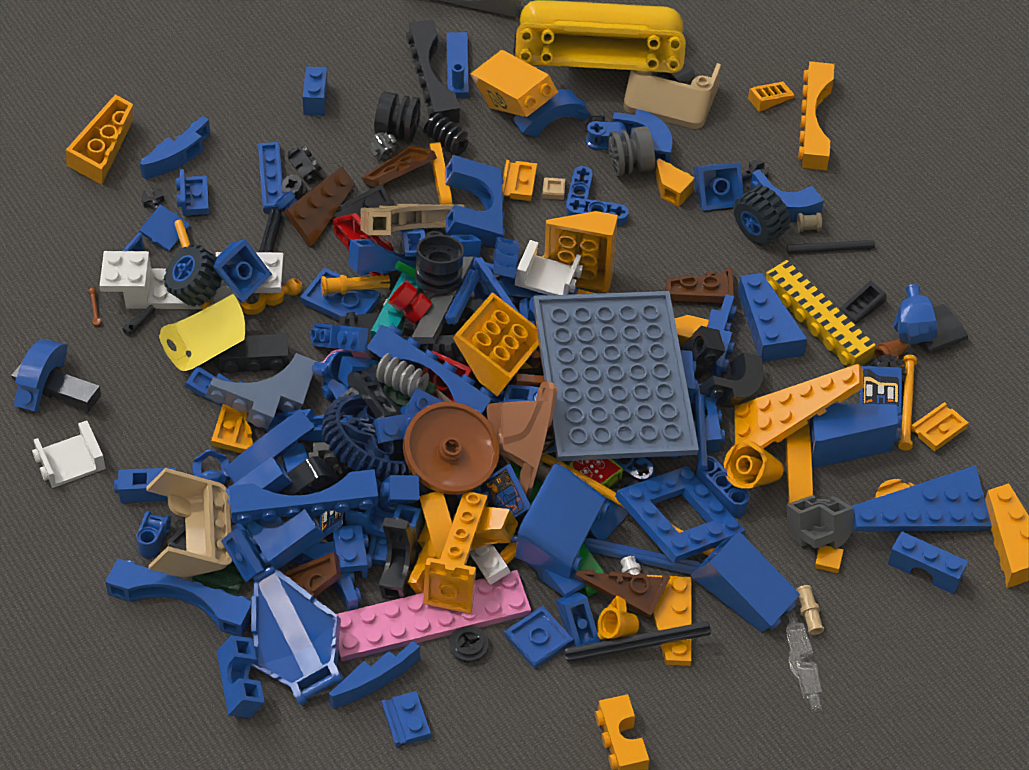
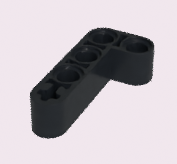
(310, 476)

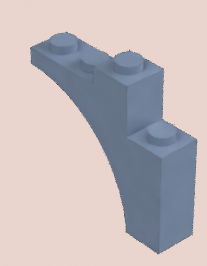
(262, 398)

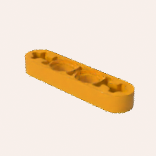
(438, 166)

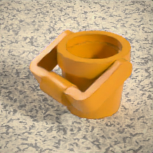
(616, 621)

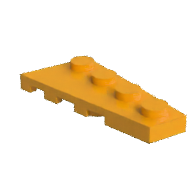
(671, 612)

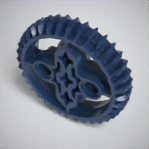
(357, 440)

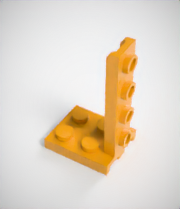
(449, 580)

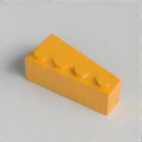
(101, 140)
(1010, 533)

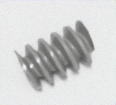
(400, 376)

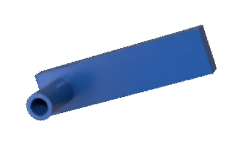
(457, 63)

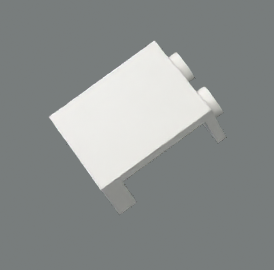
(545, 274)
(70, 458)

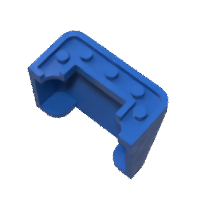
(559, 522)

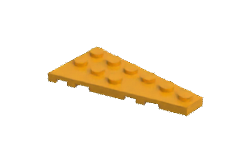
(787, 410)

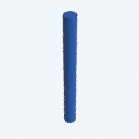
(701, 431)

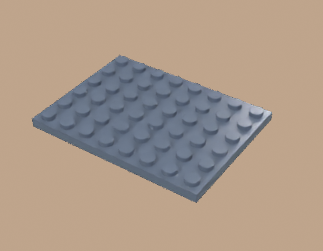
(615, 376)

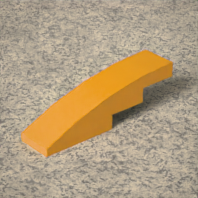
(799, 464)

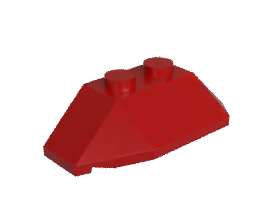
(349, 228)

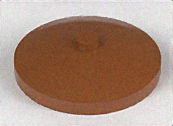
(451, 448)

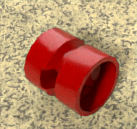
(411, 303)

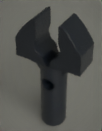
(754, 166)
(154, 203)

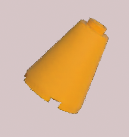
(751, 466)

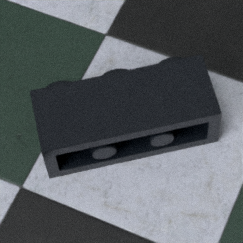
(256, 354)

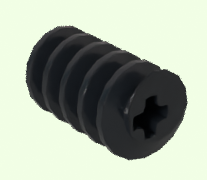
(447, 133)

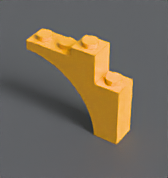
(495, 527)

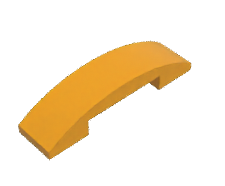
(437, 519)

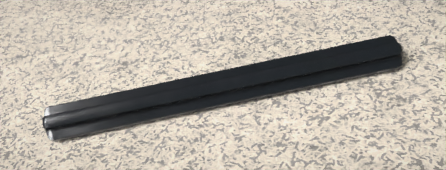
(637, 641)

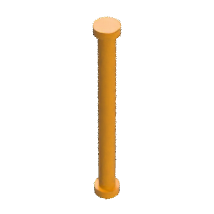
(905, 442)

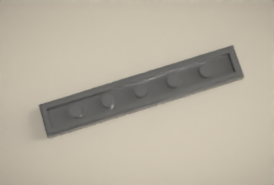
(434, 318)

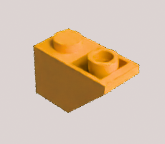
(673, 183)

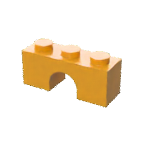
(616, 716)

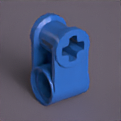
(602, 133)
(152, 534)

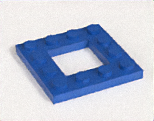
(640, 502)

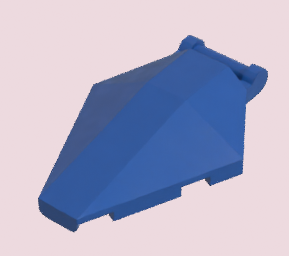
(294, 635)

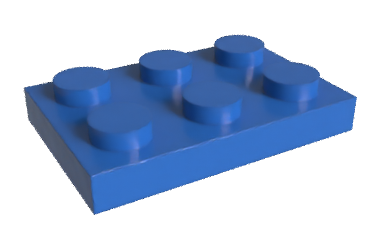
(335, 303)

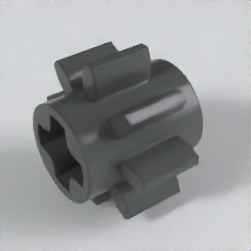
(383, 145)

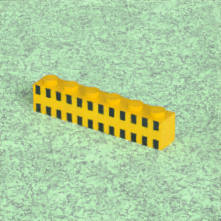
(820, 315)

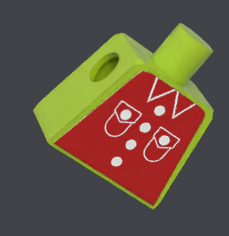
(601, 470)

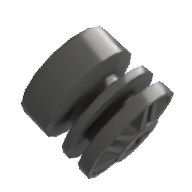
(633, 150)

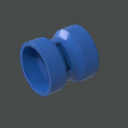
(286, 200)

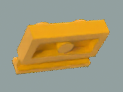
(519, 180)
(939, 426)

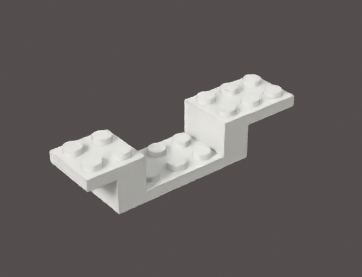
(144, 286)

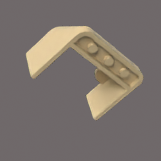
(672, 100)
(206, 523)

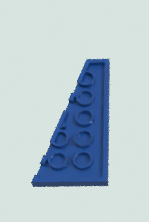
(939, 504)

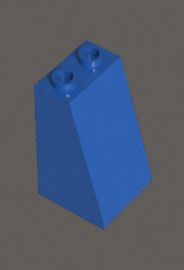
(852, 432)
(746, 582)

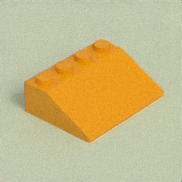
(591, 237)
(496, 343)

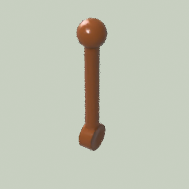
(96, 321)

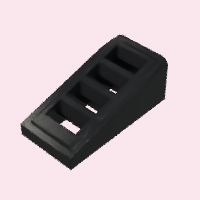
(869, 288)

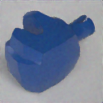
(916, 317)

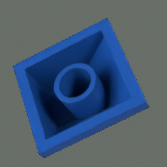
(718, 185)
(241, 269)

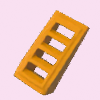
(760, 96)

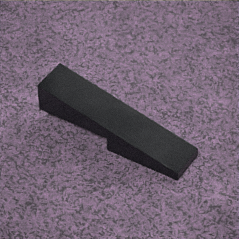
(70, 389)

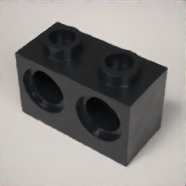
(705, 347)

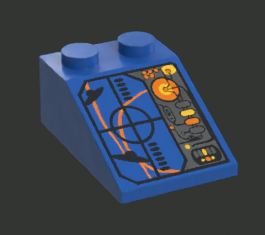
(506, 492)

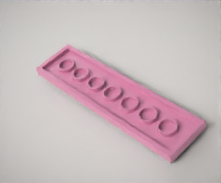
(408, 619)

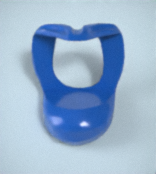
(212, 475)

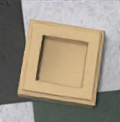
(553, 188)

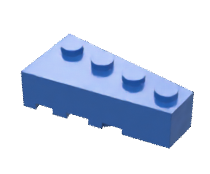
(769, 321)

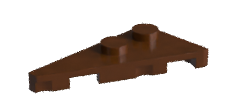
(638, 590)

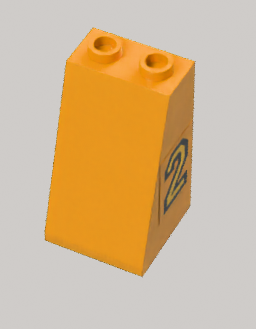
(513, 84)

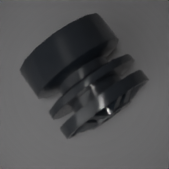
(402, 117)
(439, 264)

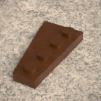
(316, 207)

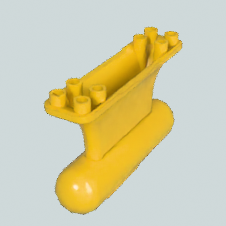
(601, 36)

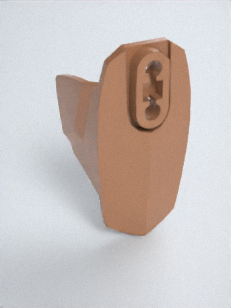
(523, 431)

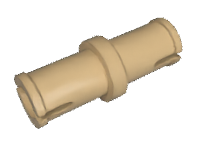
(810, 610)

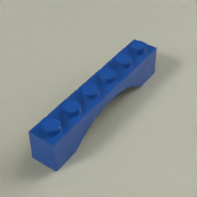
(368, 256)
(462, 388)
(253, 503)
(137, 582)

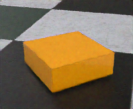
(829, 559)

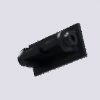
(300, 157)

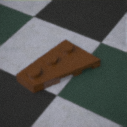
(701, 289)
(316, 574)

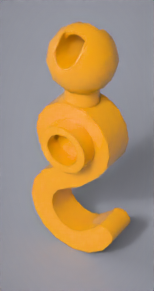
(292, 287)

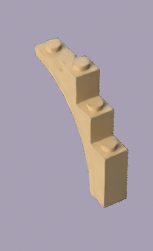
(403, 216)

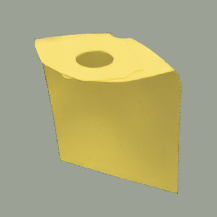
(205, 333)

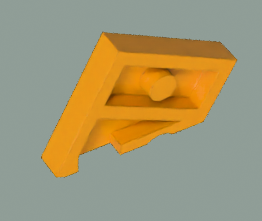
(232, 430)

